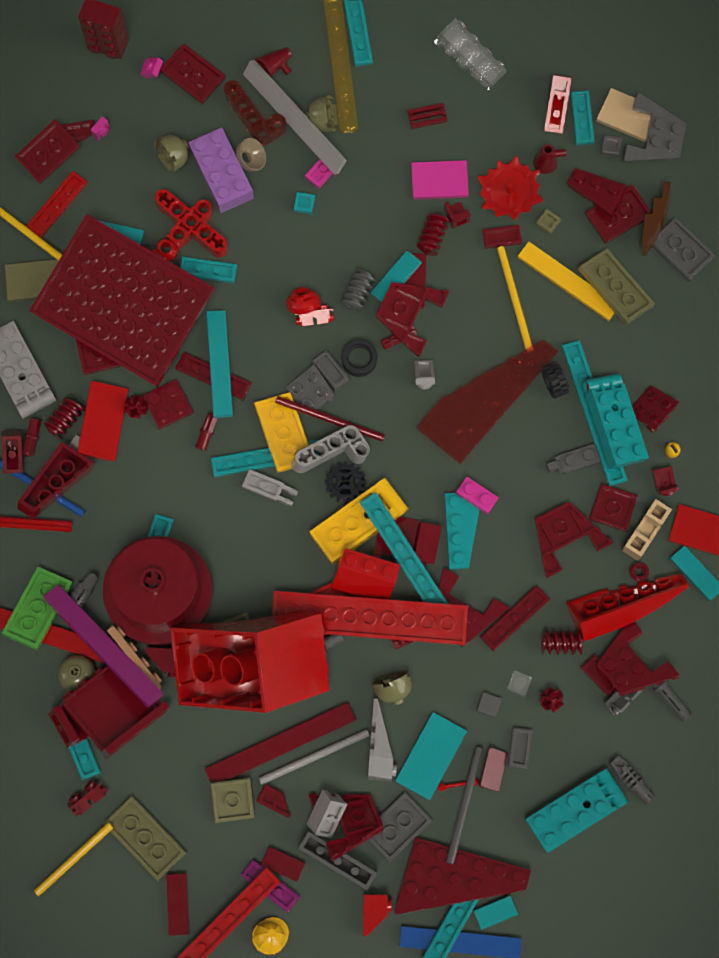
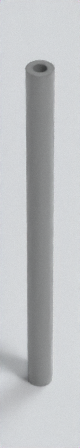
(314, 756)

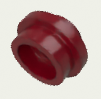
(645, 572)

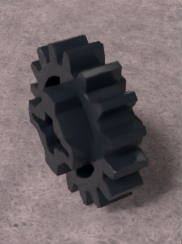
(351, 477)

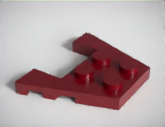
(401, 308)
(562, 528)
(476, 621)
(626, 670)
(357, 823)

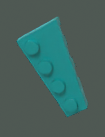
(461, 529)

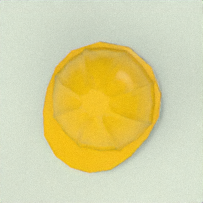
(270, 936)

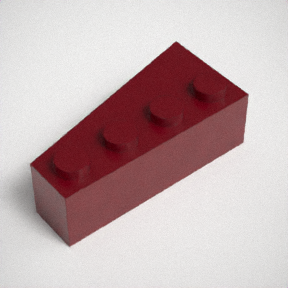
(56, 477)

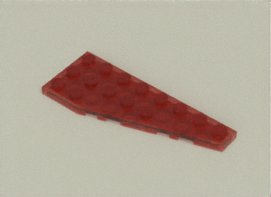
(473, 410)

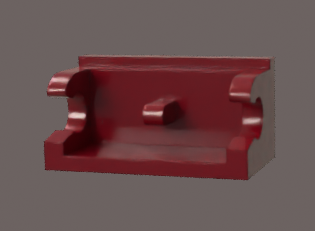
(427, 542)

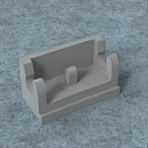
(326, 814)

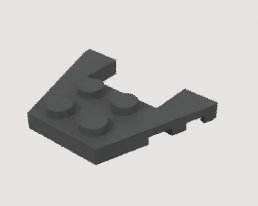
(663, 135)

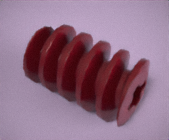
(431, 234)
(63, 417)
(561, 642)

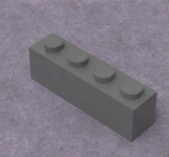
(344, 865)

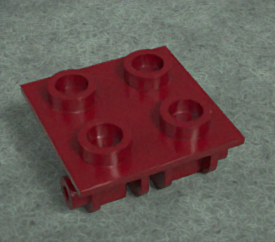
(654, 408)

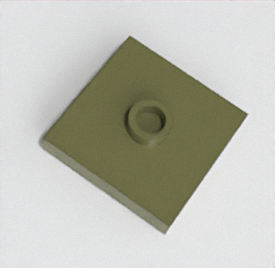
(232, 800)

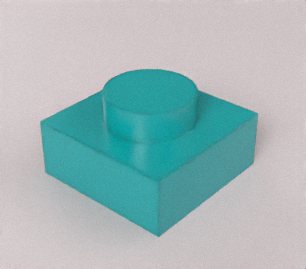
(304, 203)

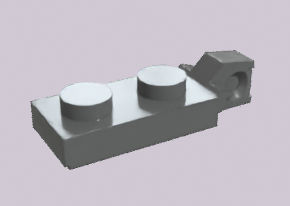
(575, 460)

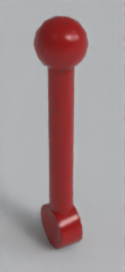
(441, 787)

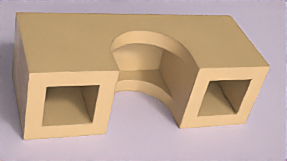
(647, 530)

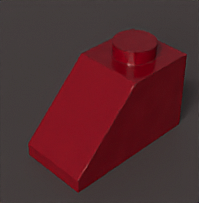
(12, 451)
(163, 659)

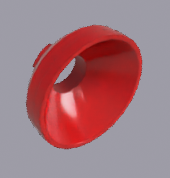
(303, 301)

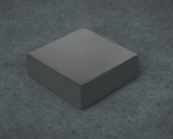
(611, 145)
(489, 705)

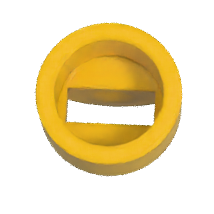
(670, 452)

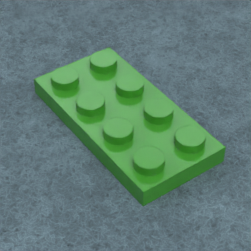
(33, 614)

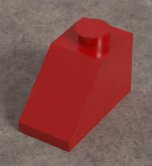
(375, 911)

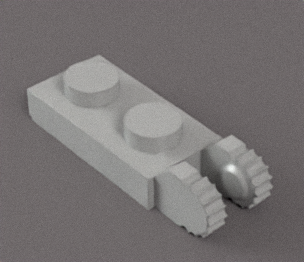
(267, 487)

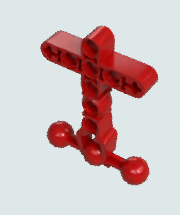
(187, 231)

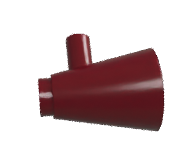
(274, 61)
(546, 159)

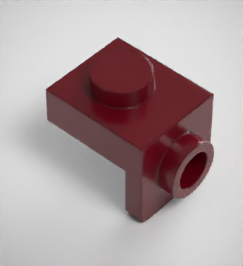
(664, 480)

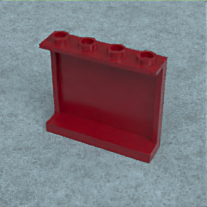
(109, 711)

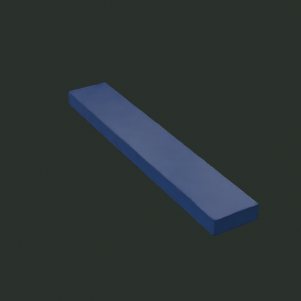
(465, 943)

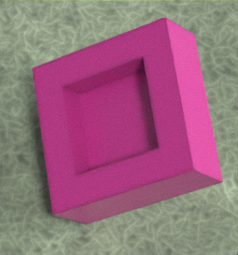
(151, 67)
(100, 129)

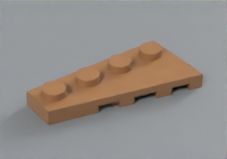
(129, 649)

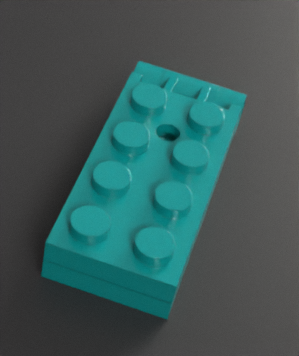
(615, 420)
(569, 817)

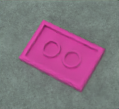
(439, 180)

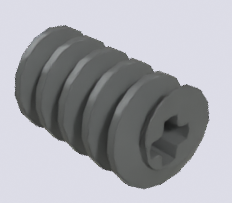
(357, 289)

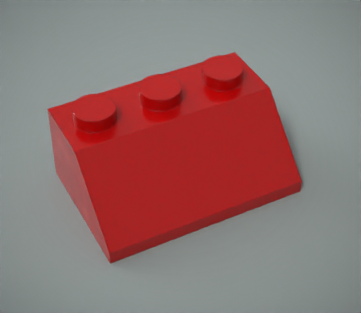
(365, 575)

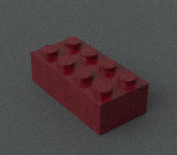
(103, 28)

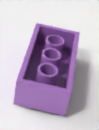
(221, 170)

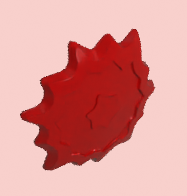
(510, 189)

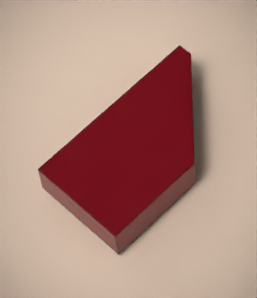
(273, 800)

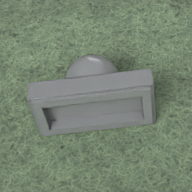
(424, 374)

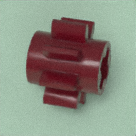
(135, 406)
(551, 699)

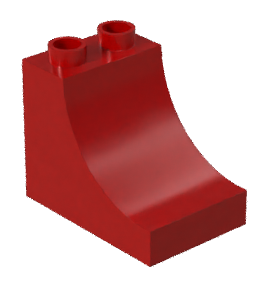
(250, 662)

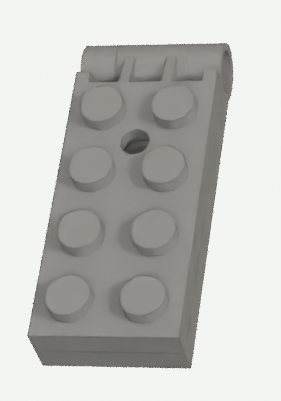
(17, 362)

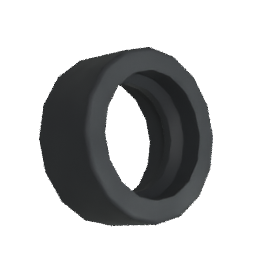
(359, 343)

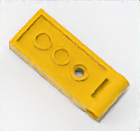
(350, 527)

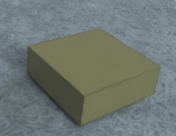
(548, 221)

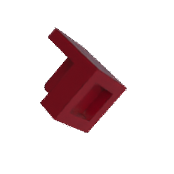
(456, 214)

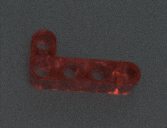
(250, 111)

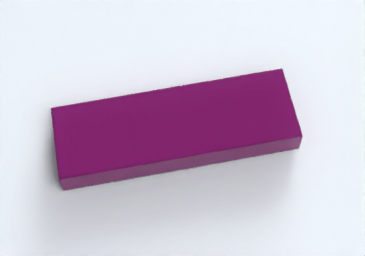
(281, 894)

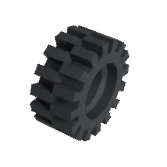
(555, 380)

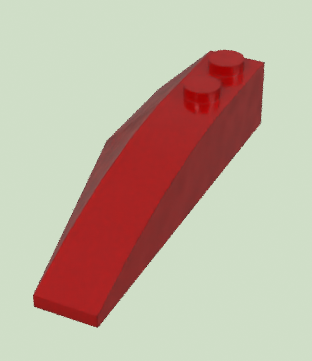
(610, 610)

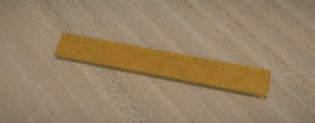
(341, 66)

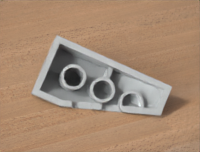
(381, 758)

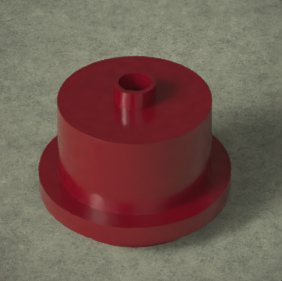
(150, 611)

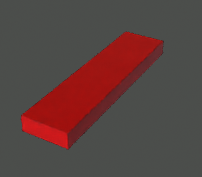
(57, 204)

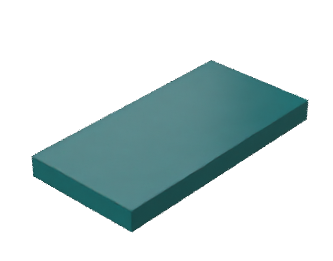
(431, 756)

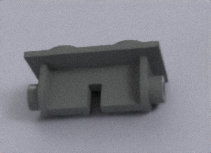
(618, 704)

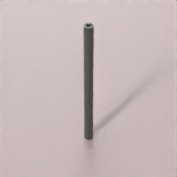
(464, 805)

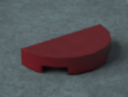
(80, 130)

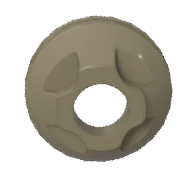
(255, 153)

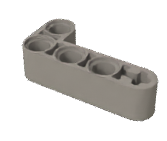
(328, 452)

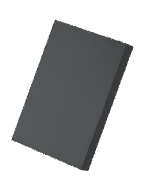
(682, 249)
(401, 825)

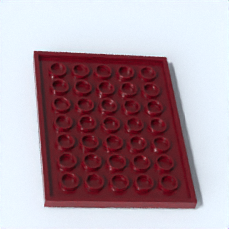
(122, 300)

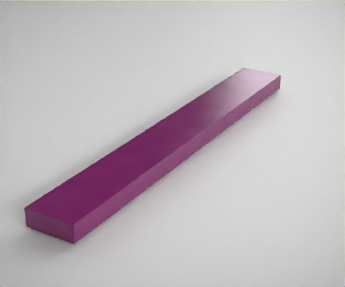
(103, 646)

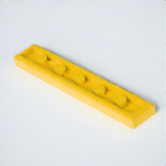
(565, 279)

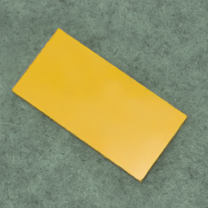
(281, 430)

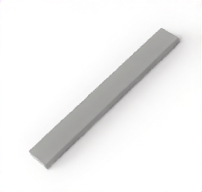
(294, 117)

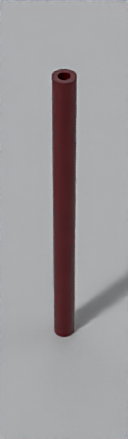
(328, 418)

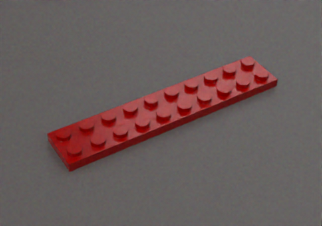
(380, 617)

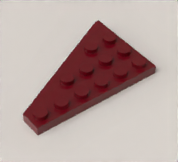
(434, 883)

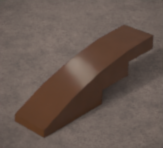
(654, 222)

